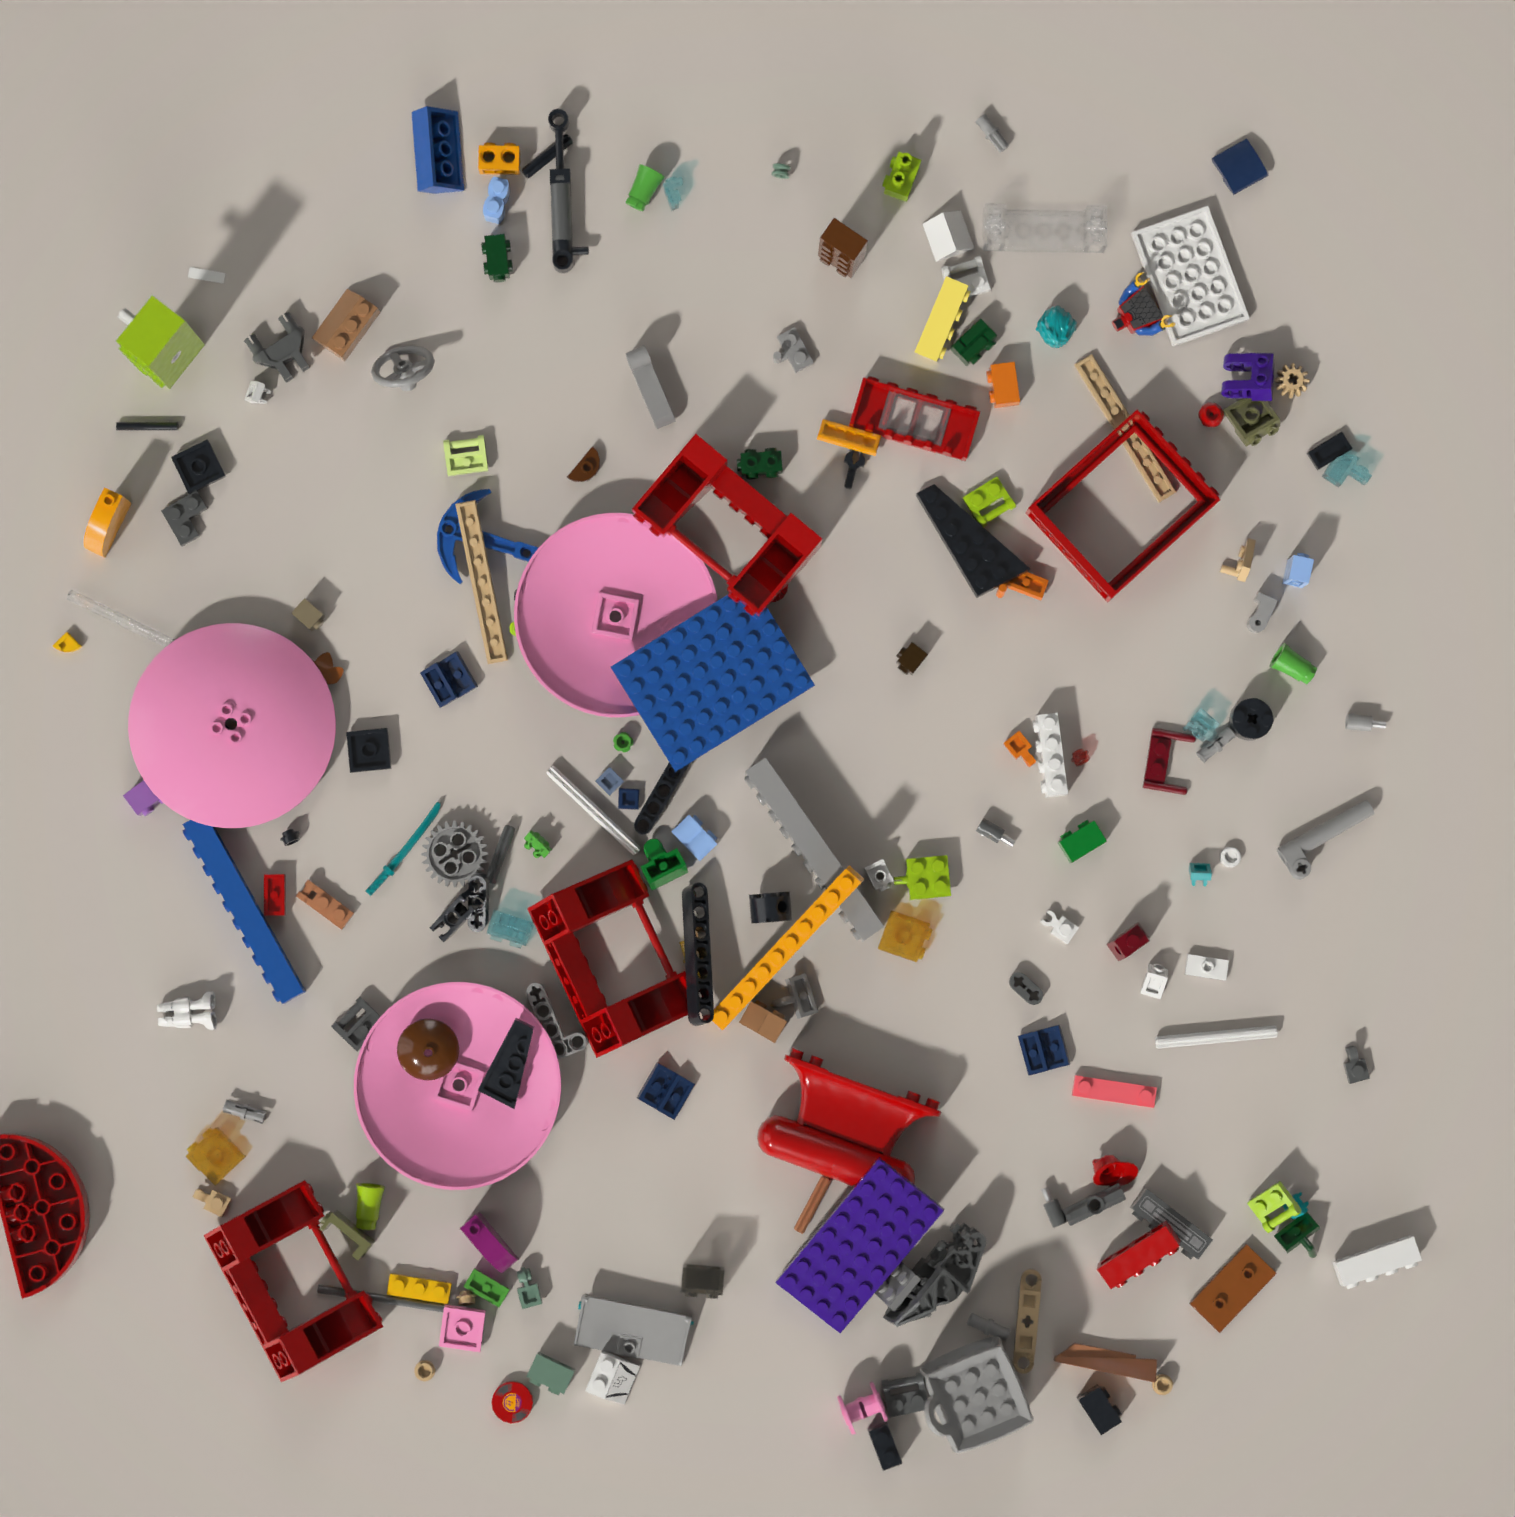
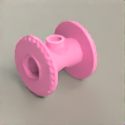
(862, 1408)

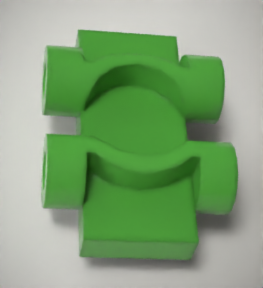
(540, 845)

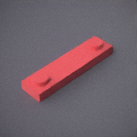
(1114, 1091)

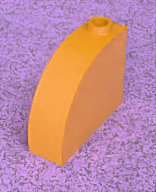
(105, 522)

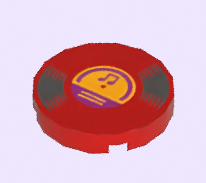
(512, 1402)

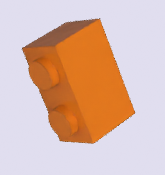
(1003, 384)

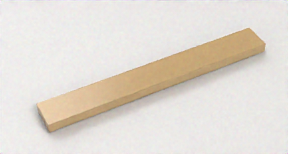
(1116, 414)
(481, 582)

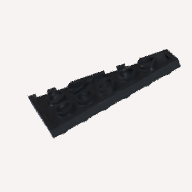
(975, 551)

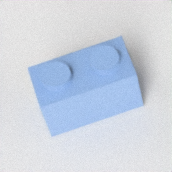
(1298, 570)

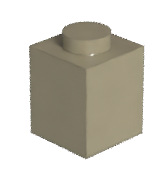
(308, 615)

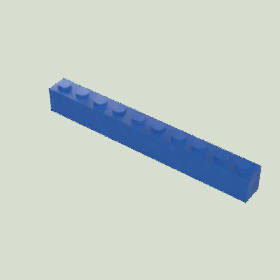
(245, 911)

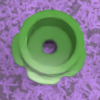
(623, 747)

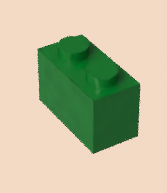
(1082, 841)

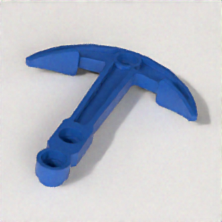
(446, 541)

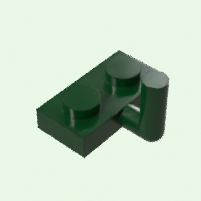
(1298, 1233)

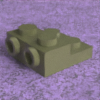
(1252, 420)

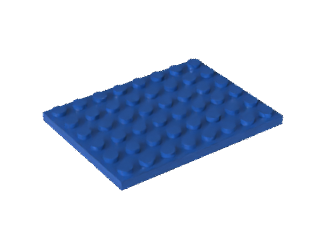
(711, 678)

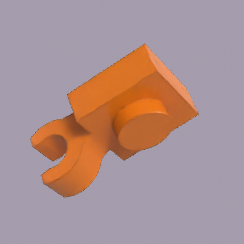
(1019, 746)

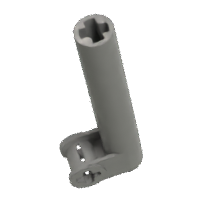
(1294, 851)

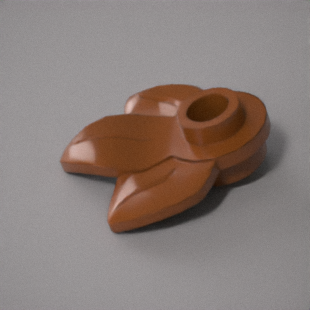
(325, 665)

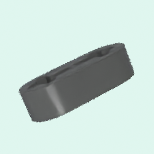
(1029, 985)

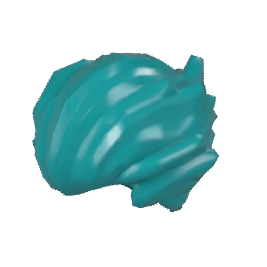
(1056, 326)

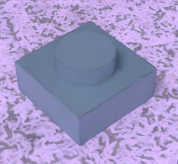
(609, 781)

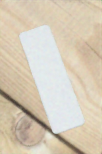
(207, 275)

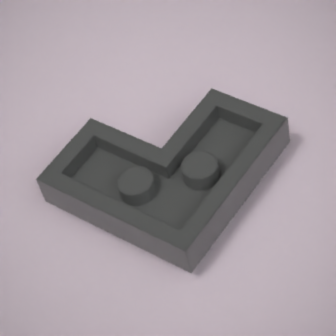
(179, 516)

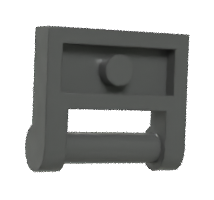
(358, 1033)
(908, 1401)

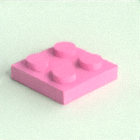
(462, 1328)

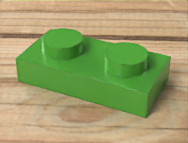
(486, 1287)

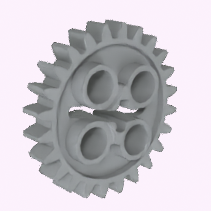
(445, 837)

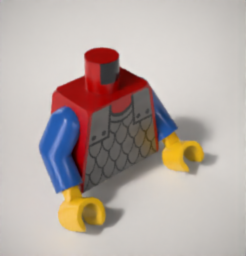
(1139, 311)

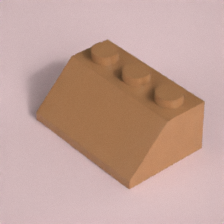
(346, 324)

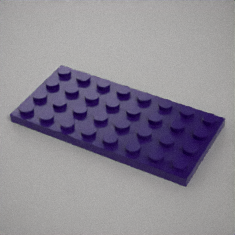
(859, 1245)

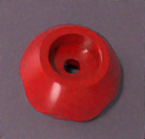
(1211, 421)

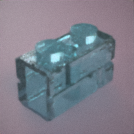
(509, 928)

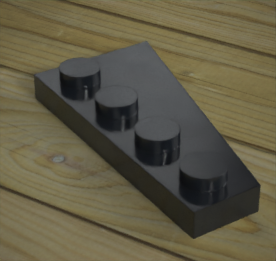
(507, 1068)

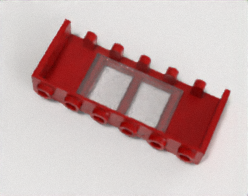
(915, 418)

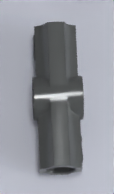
(1106, 1198)

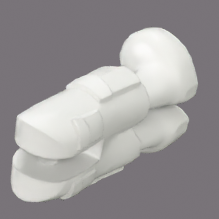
(183, 1012)

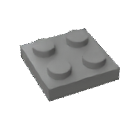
(897, 1286)

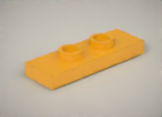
(849, 437)

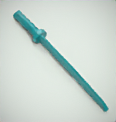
(388, 870)

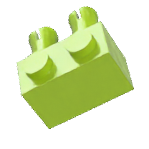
(902, 176)

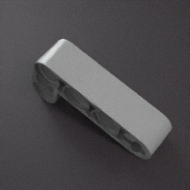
(650, 387)
(552, 1019)

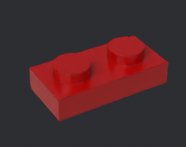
(274, 895)

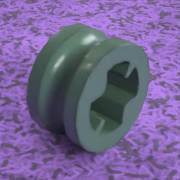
(781, 171)

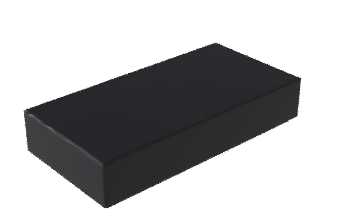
(1329, 450)

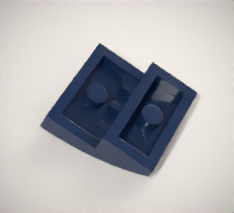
(1240, 166)
(449, 679)
(1044, 1050)
(665, 1091)

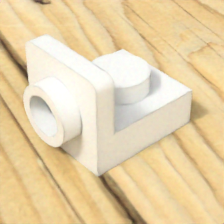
(1154, 981)

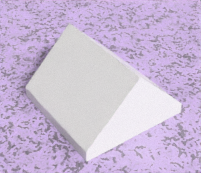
(948, 235)

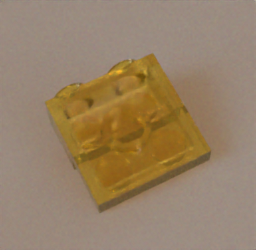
(905, 936)
(214, 1155)

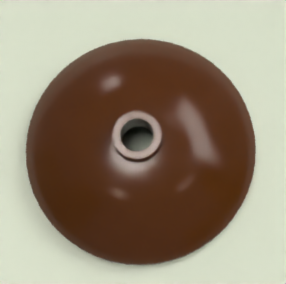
(428, 1035)

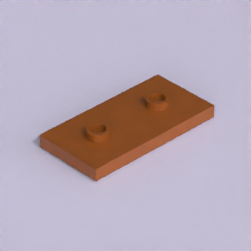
(1232, 1288)

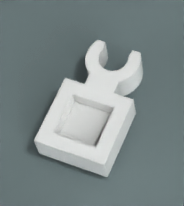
(1062, 928)

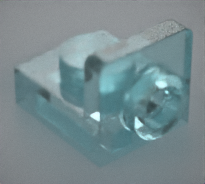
(673, 196)

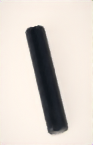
(544, 158)

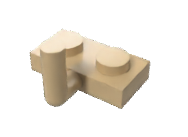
(1244, 564)

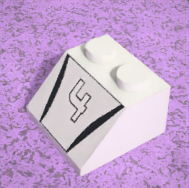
(612, 1378)

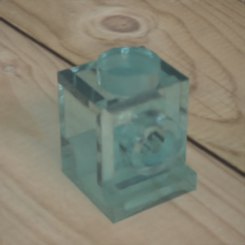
(1202, 726)

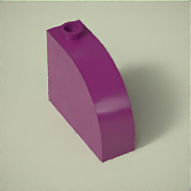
(489, 1243)

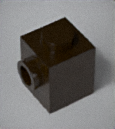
(910, 658)

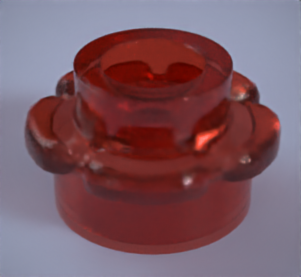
(1080, 757)

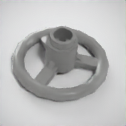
(404, 371)

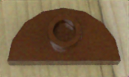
(586, 468)

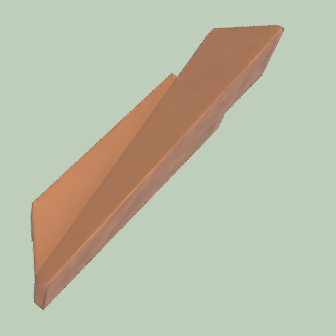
(1108, 1361)

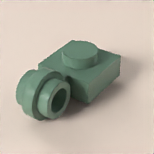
(528, 1294)

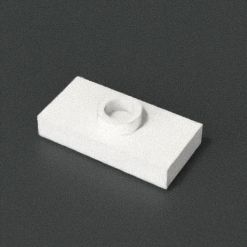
(1206, 967)

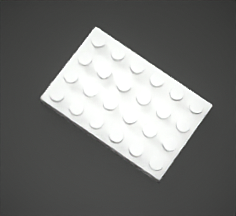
(1190, 275)

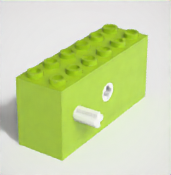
(158, 342)

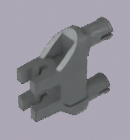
(282, 351)

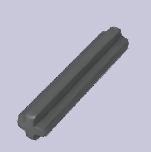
(500, 853)

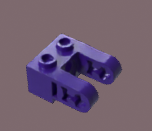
(1262, 376)

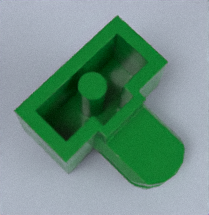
(662, 866)

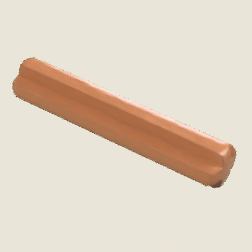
(812, 1204)

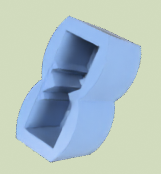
(495, 203)
(695, 837)

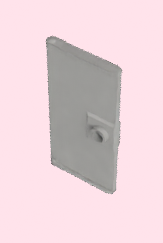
(632, 1330)

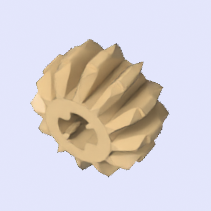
(1294, 373)

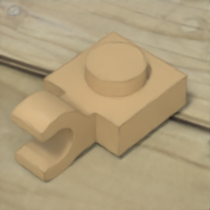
(215, 1201)

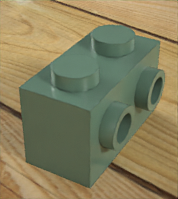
(550, 1373)

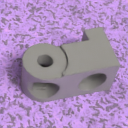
(1262, 613)

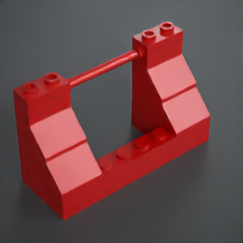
(689, 479)
(581, 906)
(316, 1338)

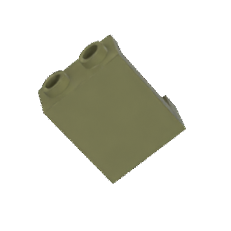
(349, 1228)

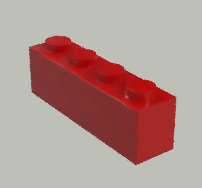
(1138, 1255)

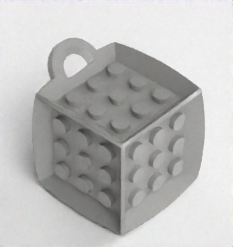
(974, 1395)

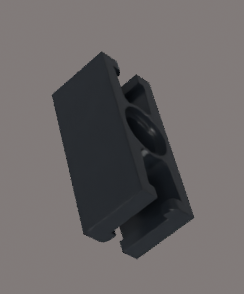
(462, 913)

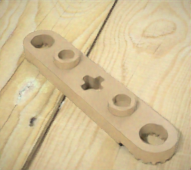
(1027, 1306)

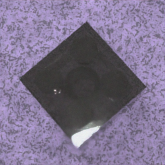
(702, 1280)

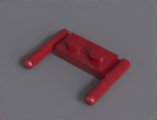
(1158, 760)

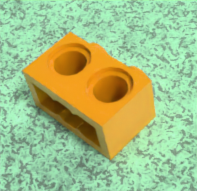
(499, 165)

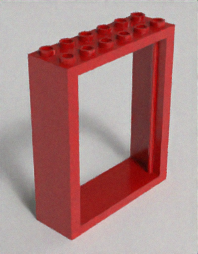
(1167, 454)

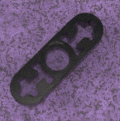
(484, 915)

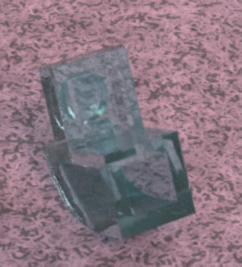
(1342, 467)

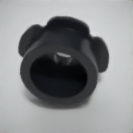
(290, 837)

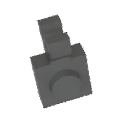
(1356, 1068)

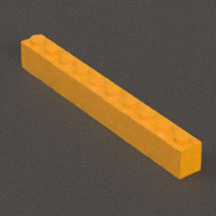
(786, 947)

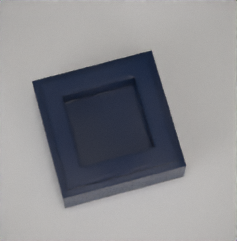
(628, 799)

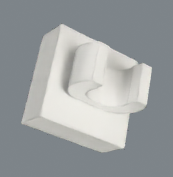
(255, 391)

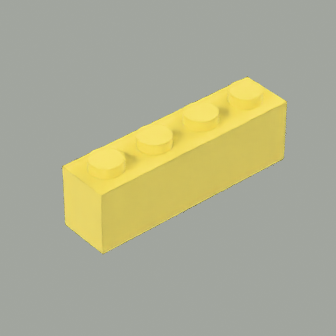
(942, 318)

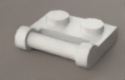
(977, 282)

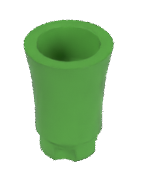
(643, 187)
(1293, 664)

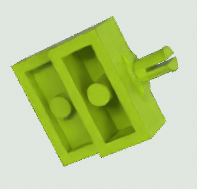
(926, 877)

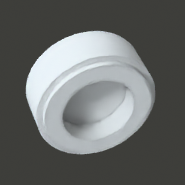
(1230, 857)

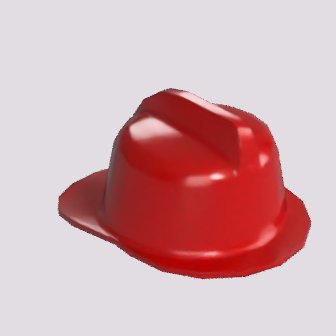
(1110, 1171)

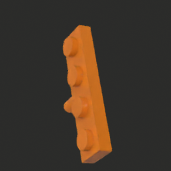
(1026, 584)

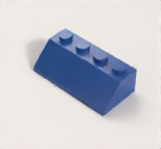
(437, 150)

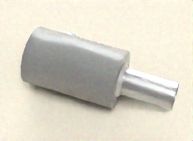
(1362, 722)

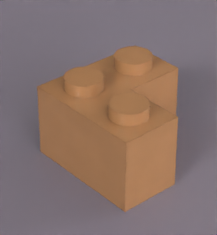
(762, 1021)

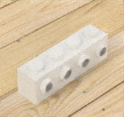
(1051, 755)
(1376, 1261)

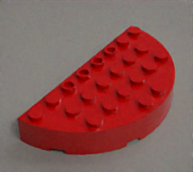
(41, 1211)

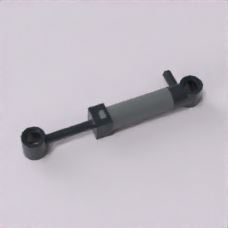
(561, 200)

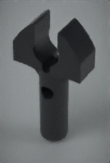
(852, 468)

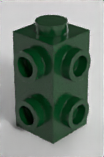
(497, 258)
(760, 463)

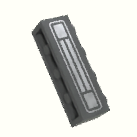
(1155, 1211)

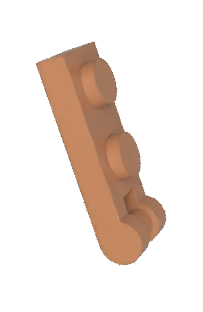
(326, 905)

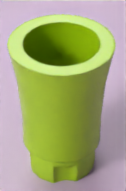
(368, 1205)

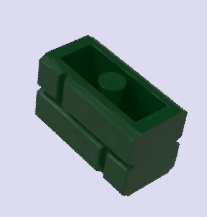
(974, 342)

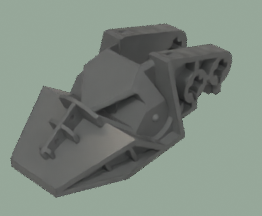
(941, 1275)

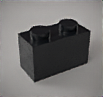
(1099, 1409)
(884, 1446)

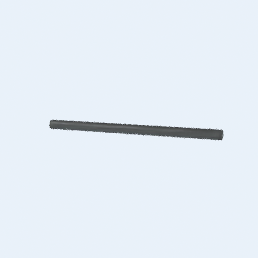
(386, 1299)

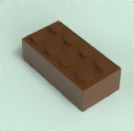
(842, 248)

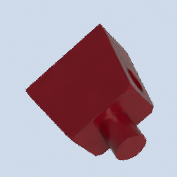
(1128, 942)

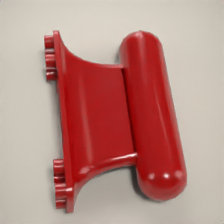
(844, 1124)

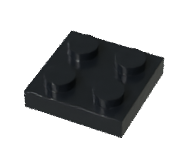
(198, 466)
(368, 750)

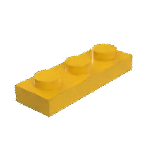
(419, 1288)

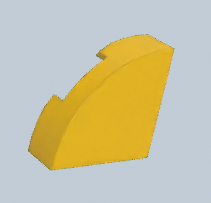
(67, 643)

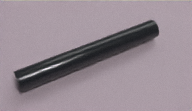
(146, 425)

